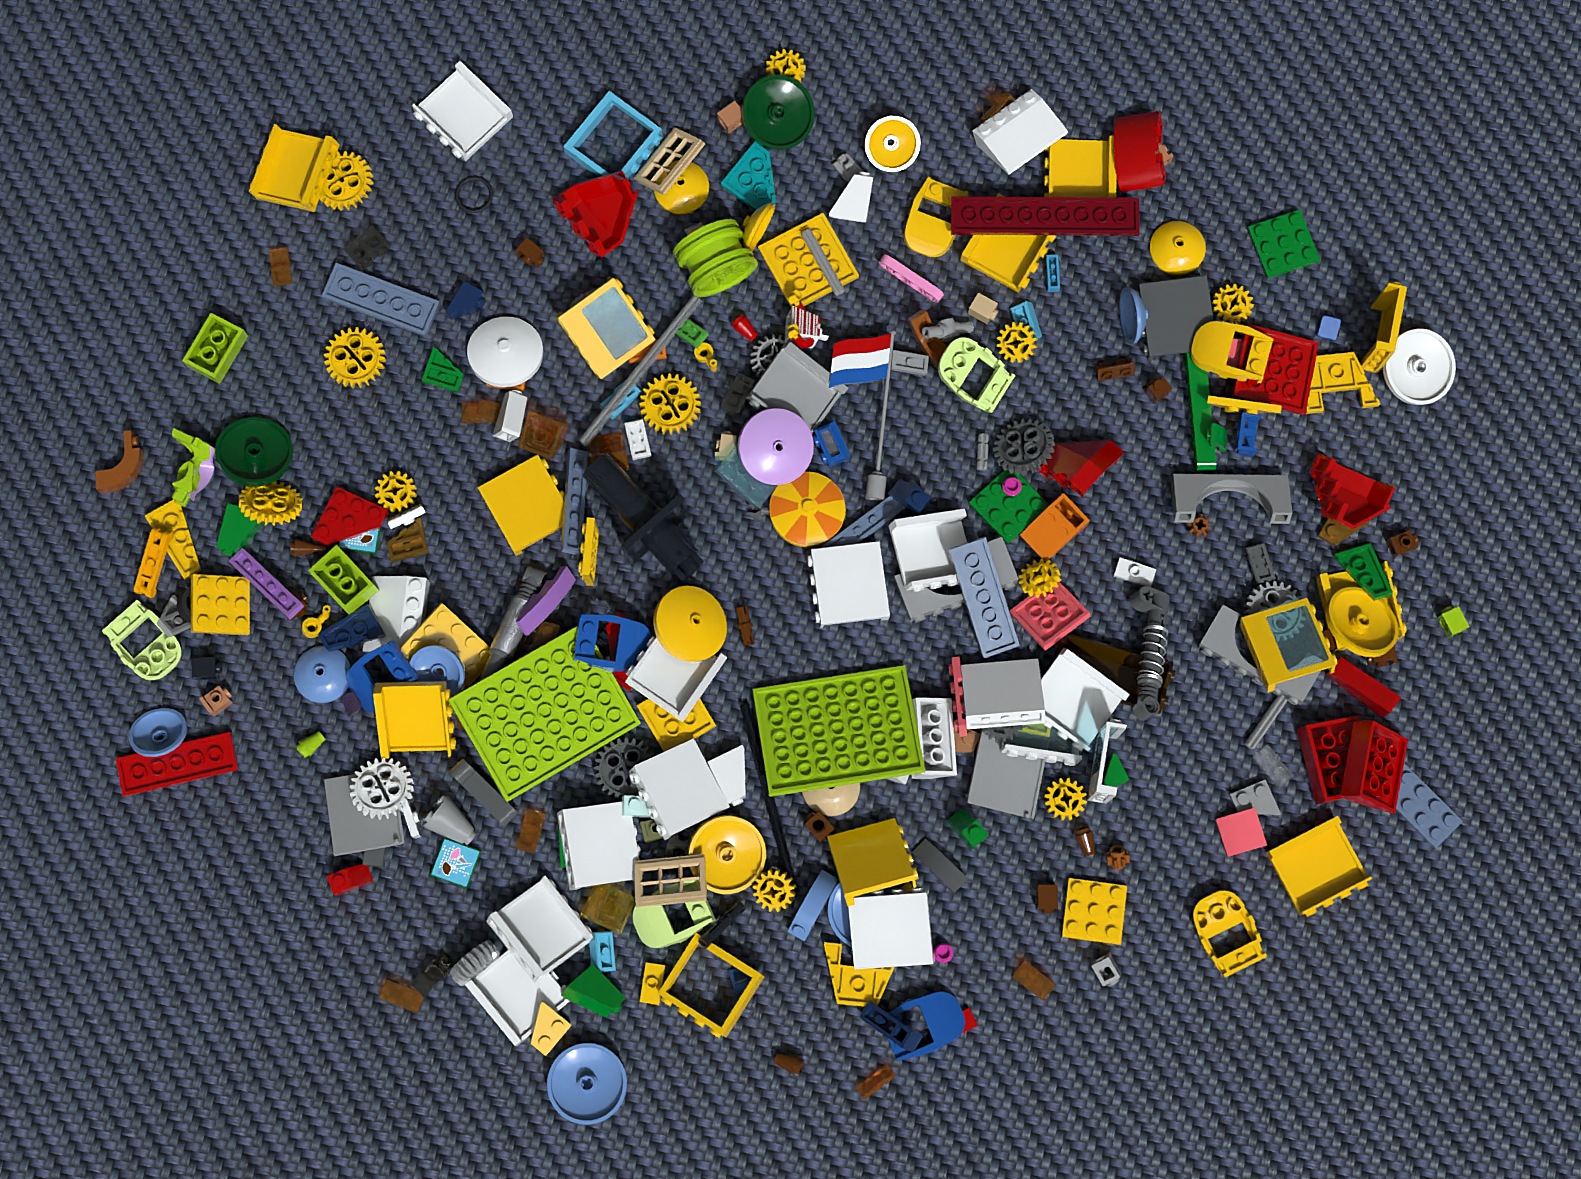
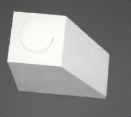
(854, 200)
(510, 416)
(730, 775)

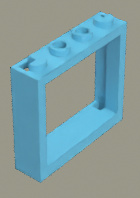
(593, 120)

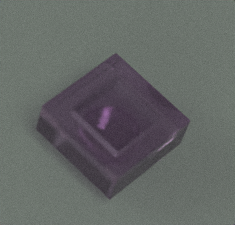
(351, 704)

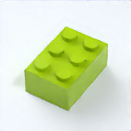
(215, 348)
(343, 580)

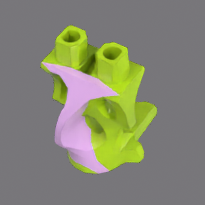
(194, 473)

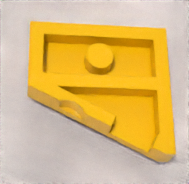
(548, 1028)

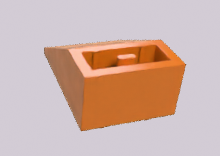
(1055, 527)

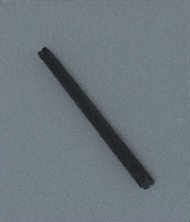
(770, 803)

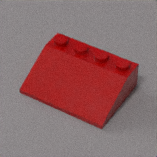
(1325, 756)
(1374, 766)

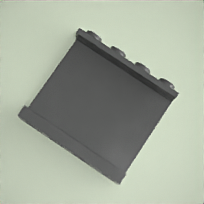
(1174, 314)

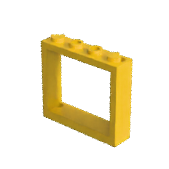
(700, 1019)

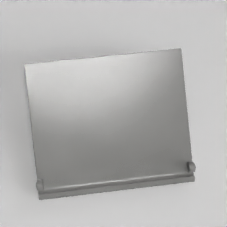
(1004, 781)
(350, 828)

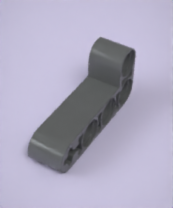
(483, 792)

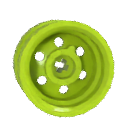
(715, 257)

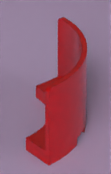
(1137, 151)

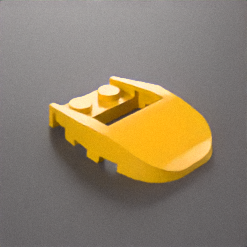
(924, 232)
(1213, 344)
(1218, 914)

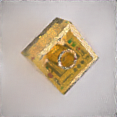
(608, 907)

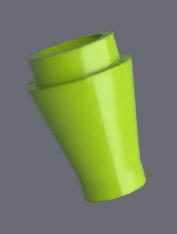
(309, 745)

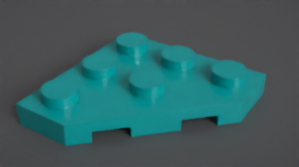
(752, 178)

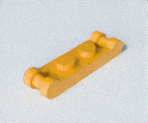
(152, 562)

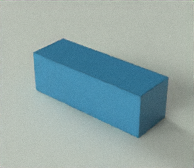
(1052, 273)

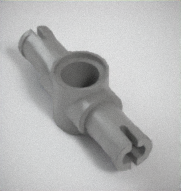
(947, 329)

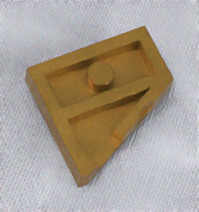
(1335, 533)
(408, 543)

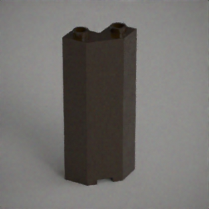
(1116, 664)

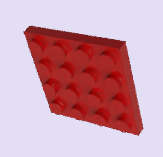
(1286, 375)

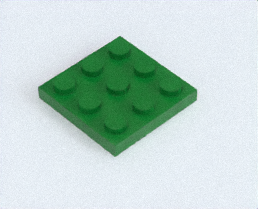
(1283, 244)
(1007, 513)

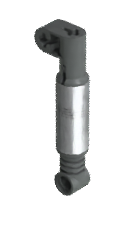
(509, 632)

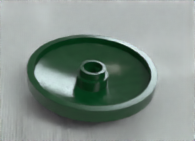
(778, 112)
(254, 451)

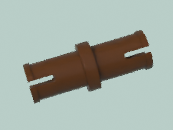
(745, 626)

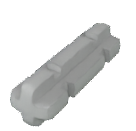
(982, 453)

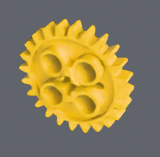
(349, 194)
(341, 368)
(684, 396)
(270, 503)

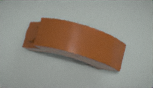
(931, 347)
(126, 471)

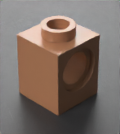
(730, 117)

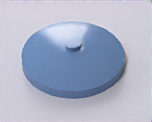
(587, 1083)

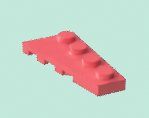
(957, 689)

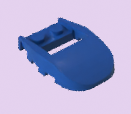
(631, 641)
(361, 682)
(942, 1017)

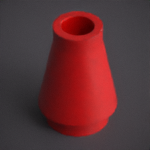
(745, 328)

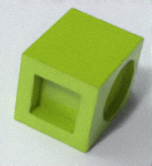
(1452, 621)

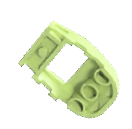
(958, 361)
(155, 659)
(654, 926)

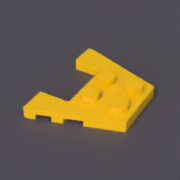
(1336, 374)
(853, 985)

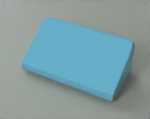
(1025, 313)
(602, 951)

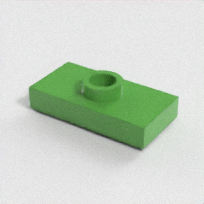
(692, 333)

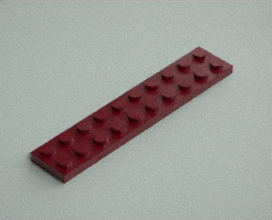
(1045, 216)

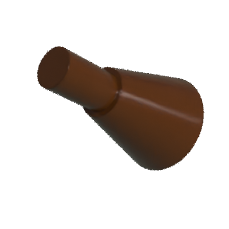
(302, 548)

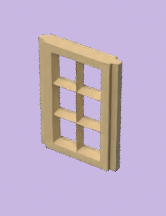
(673, 174)
(670, 898)

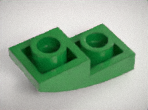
(1217, 437)

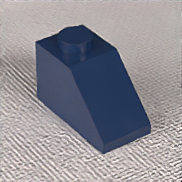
(466, 301)
(910, 496)

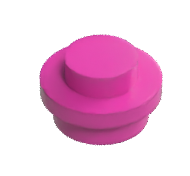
(1011, 486)
(943, 952)

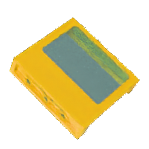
(606, 328)
(1287, 642)

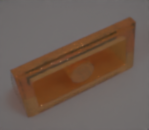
(1033, 980)
(875, 1081)

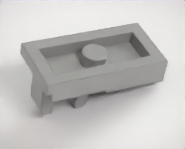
(846, 167)
(909, 363)

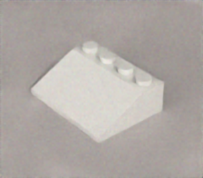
(1019, 132)
(398, 607)

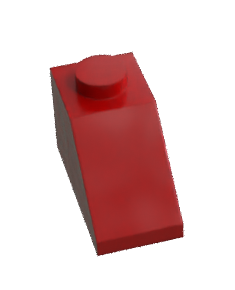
(349, 879)

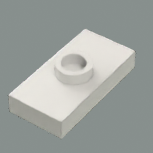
(637, 439)
(407, 516)
(1134, 572)
(411, 819)

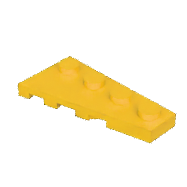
(181, 548)

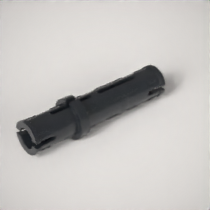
(727, 918)

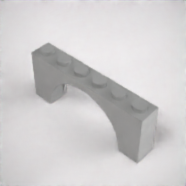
(1268, 490)
(928, 602)
(1221, 643)

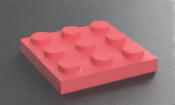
(1050, 616)

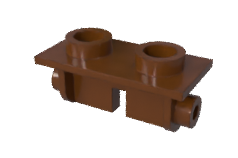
(1122, 368)

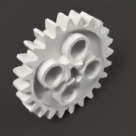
(364, 796)

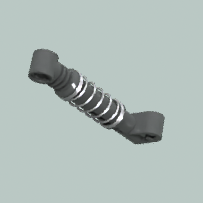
(1155, 630)

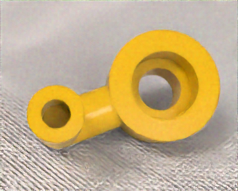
(712, 363)
(315, 622)

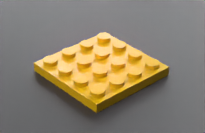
(795, 265)
(449, 631)

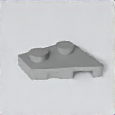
(170, 619)
(1257, 797)

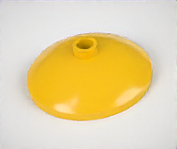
(904, 147)
(688, 196)
(756, 225)
(1175, 258)

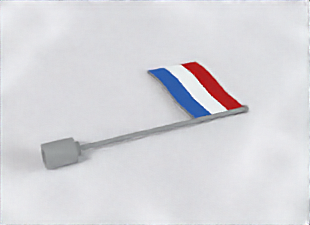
(865, 362)

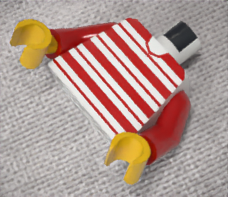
(802, 326)

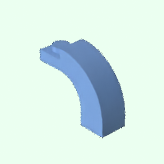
(813, 905)

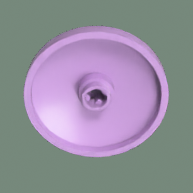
(759, 441)

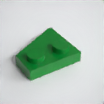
(442, 372)

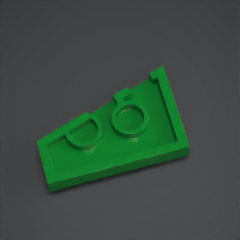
(1366, 570)

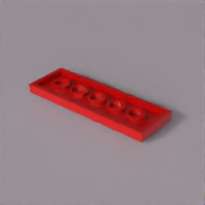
(184, 764)

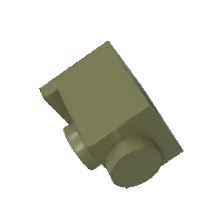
(648, 833)

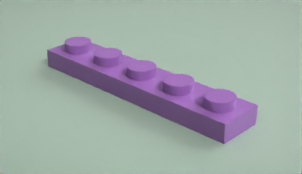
(266, 583)

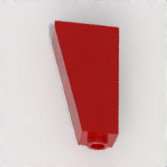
(1364, 688)

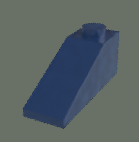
(891, 1027)

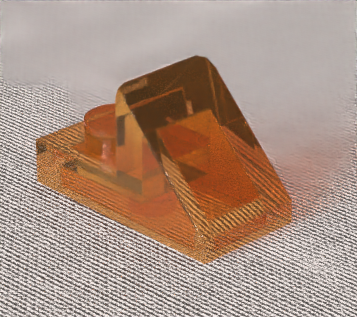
(999, 102)
(480, 412)

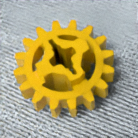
(781, 61)
(1242, 309)
(1016, 335)
(387, 493)
(1039, 578)
(1067, 808)
(764, 893)

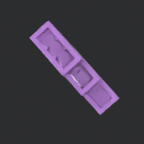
(546, 601)

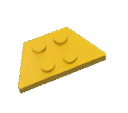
(1250, 407)

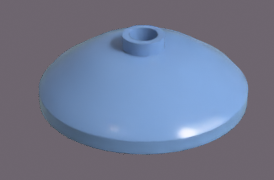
(1132, 315)
(431, 658)
(322, 687)
(157, 732)

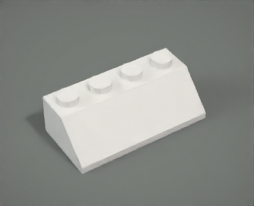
(936, 737)

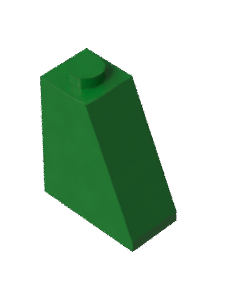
(236, 531)
(967, 829)
(595, 993)

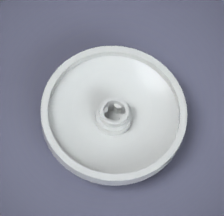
(505, 351)
(1420, 367)

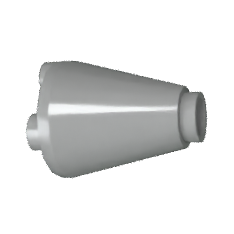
(449, 821)

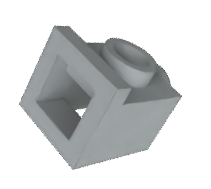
(1106, 977)

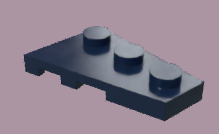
(352, 630)

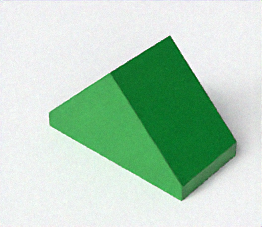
(1115, 773)

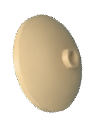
(832, 801)

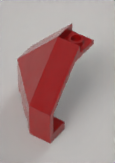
(599, 210)
(1080, 463)
(1347, 495)

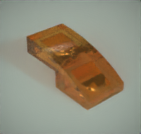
(281, 267)
(531, 831)
(401, 996)

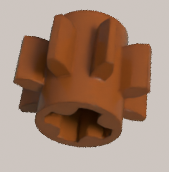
(1203, 523)
(1117, 857)

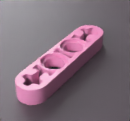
(911, 278)

